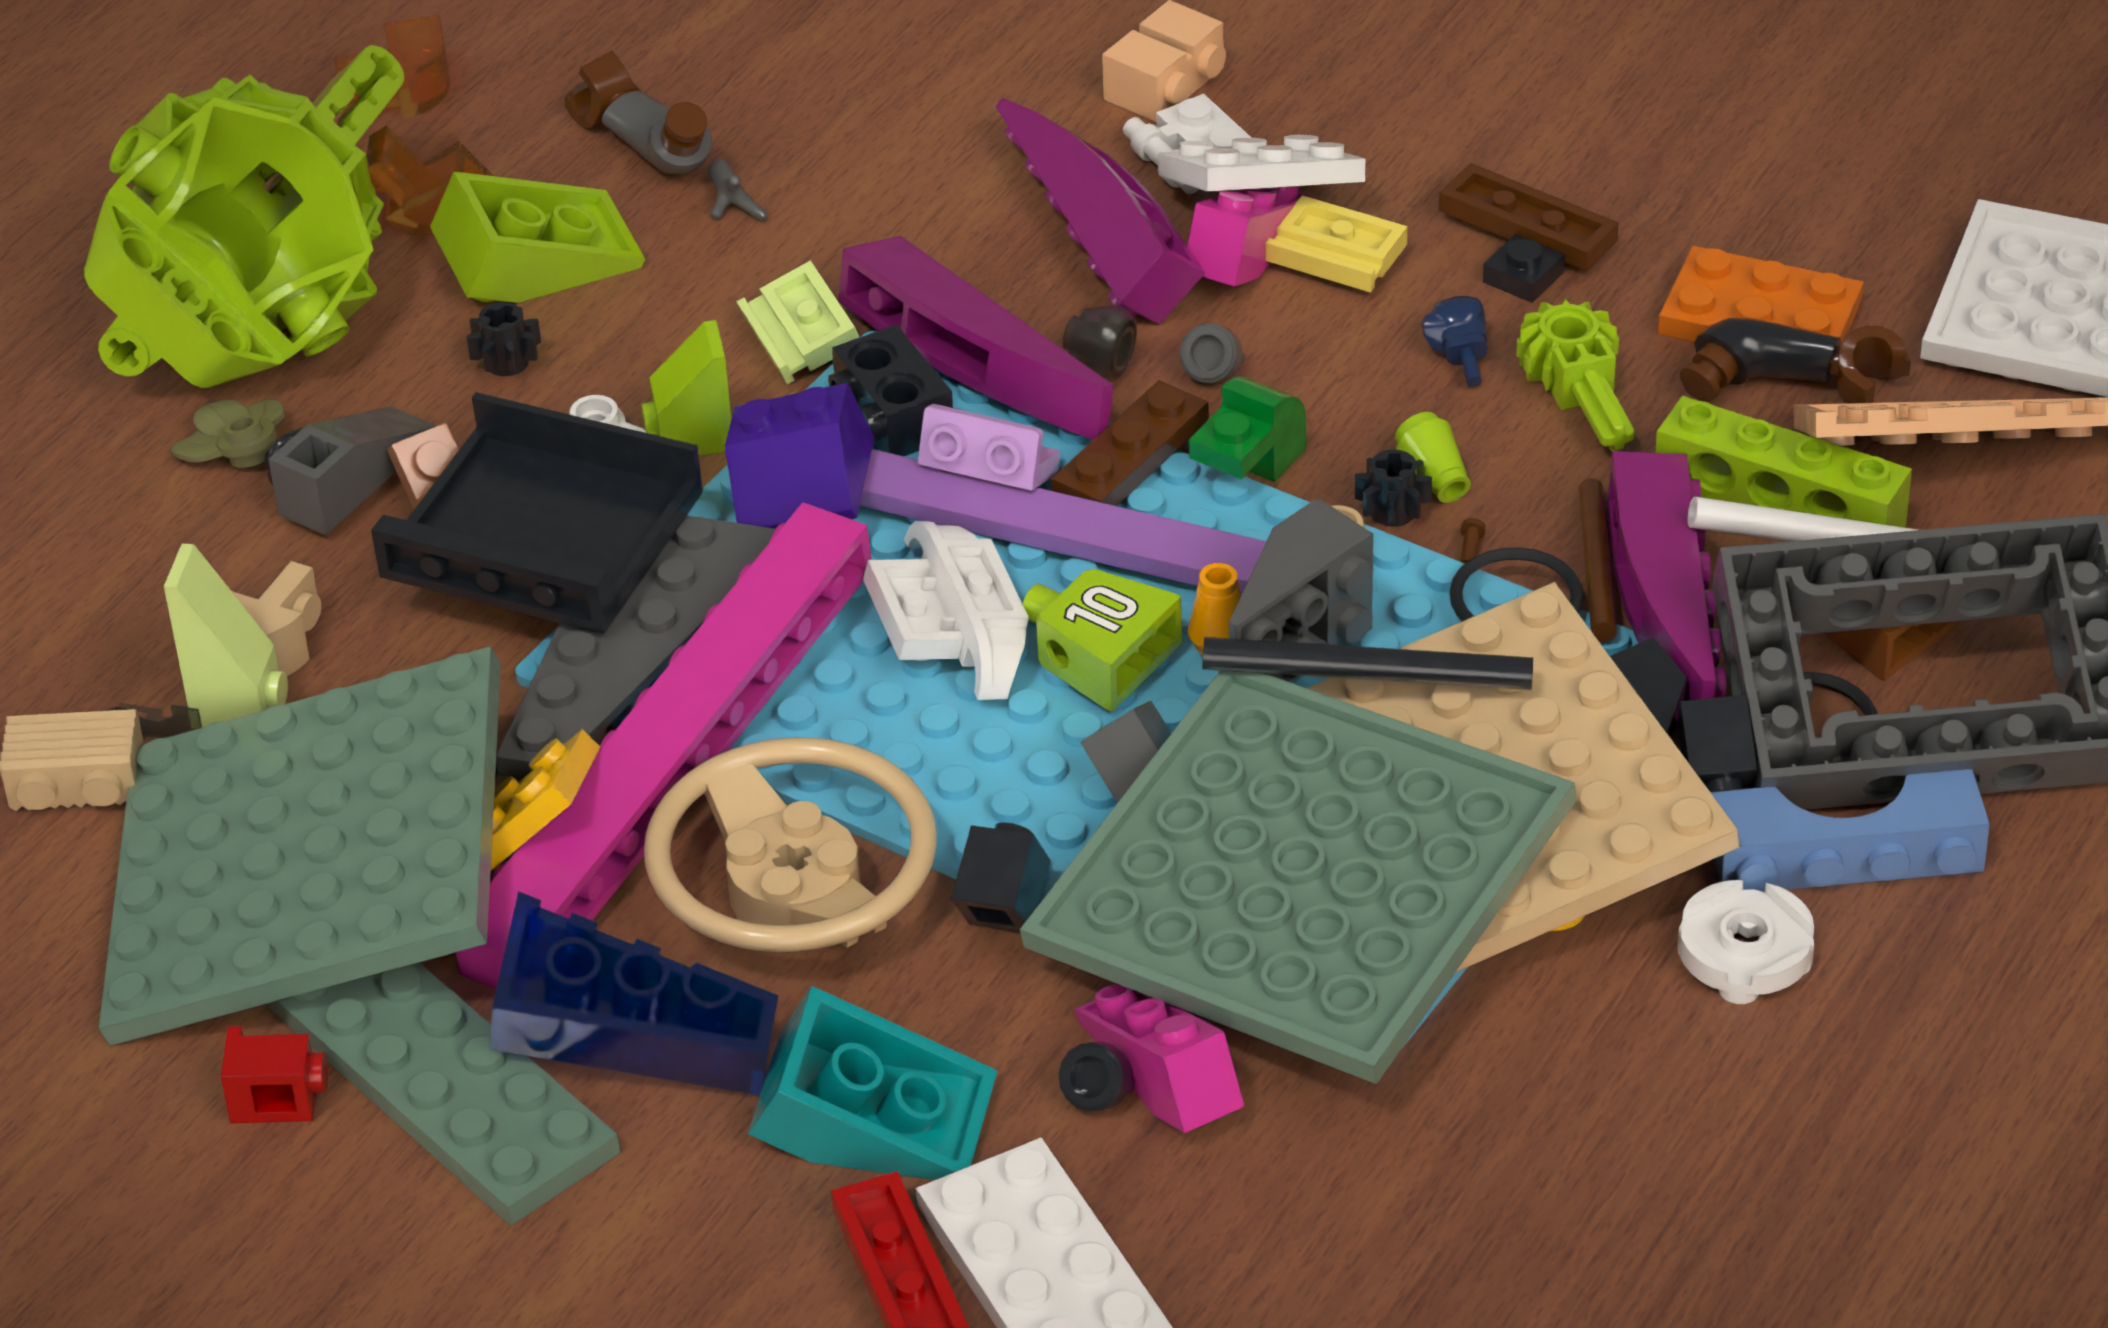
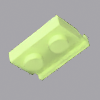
(798, 321)

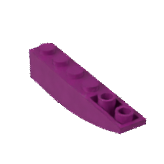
(1108, 215)
(972, 336)
(1663, 564)

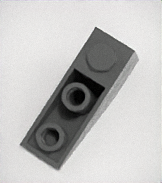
(338, 465)

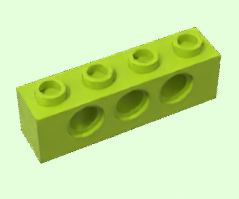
(1781, 468)

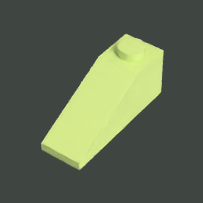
(220, 648)

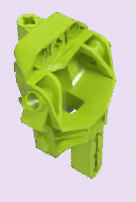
(212, 260)

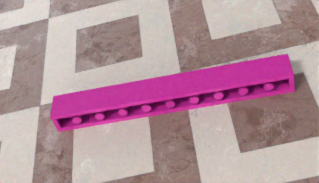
(681, 721)

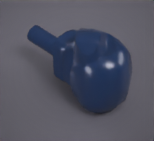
(1459, 332)

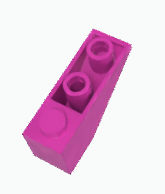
(1232, 231)
(1174, 1057)

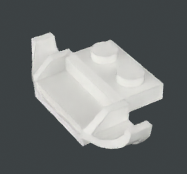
(952, 605)

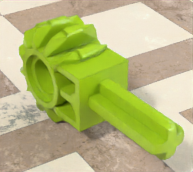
(1576, 361)

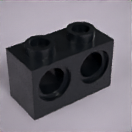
(890, 386)

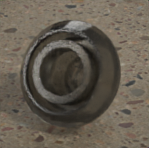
(1102, 339)

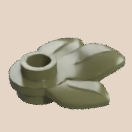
(232, 432)

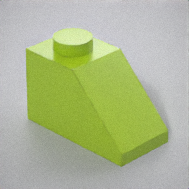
(692, 393)

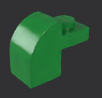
(1251, 431)

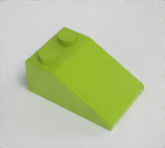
(530, 237)

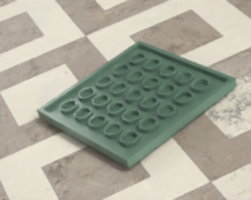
(305, 847)
(1300, 870)

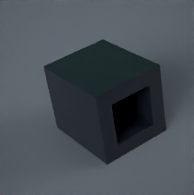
(1718, 741)
(1000, 876)

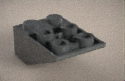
(1309, 583)

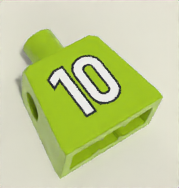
(1104, 633)

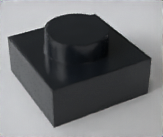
(1523, 268)

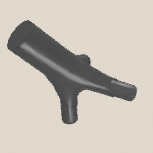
(731, 192)

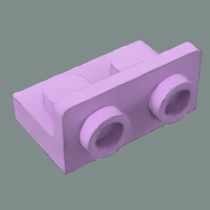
(985, 448)

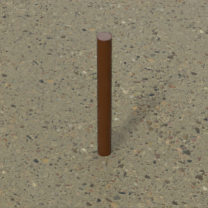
(1597, 560)

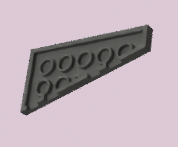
(596, 676)

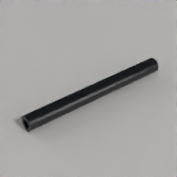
(1367, 663)

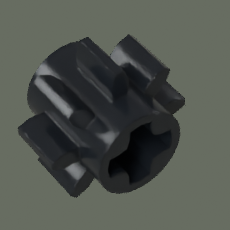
(503, 339)
(1393, 488)

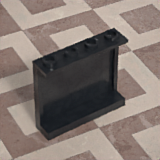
(544, 515)

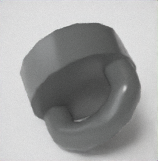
(1211, 353)

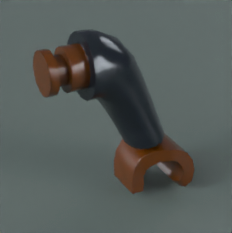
(1762, 349)

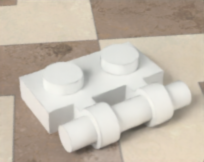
(1188, 121)

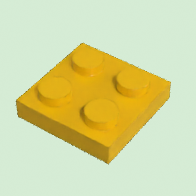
(541, 795)

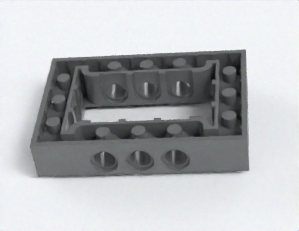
(1917, 577)

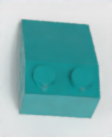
(870, 1094)

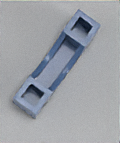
(1925, 832)

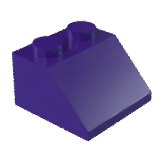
(798, 451)

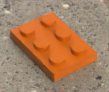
(1729, 285)

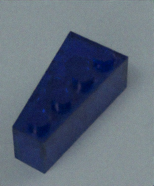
(626, 1007)

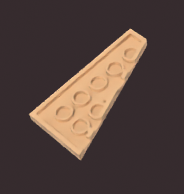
(1949, 419)

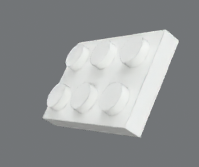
(1259, 165)

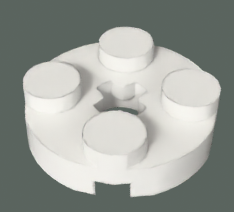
(1739, 967)

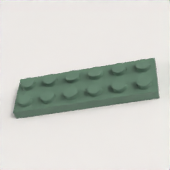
(432, 1071)

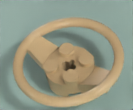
(788, 865)

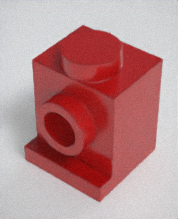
(271, 1077)

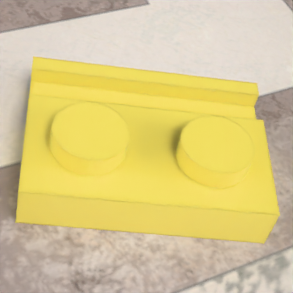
(1336, 243)

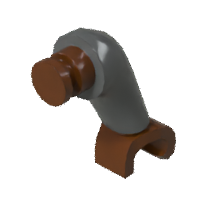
(666, 136)

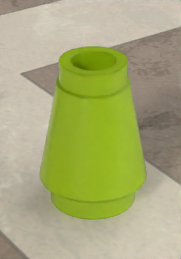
(1433, 442)

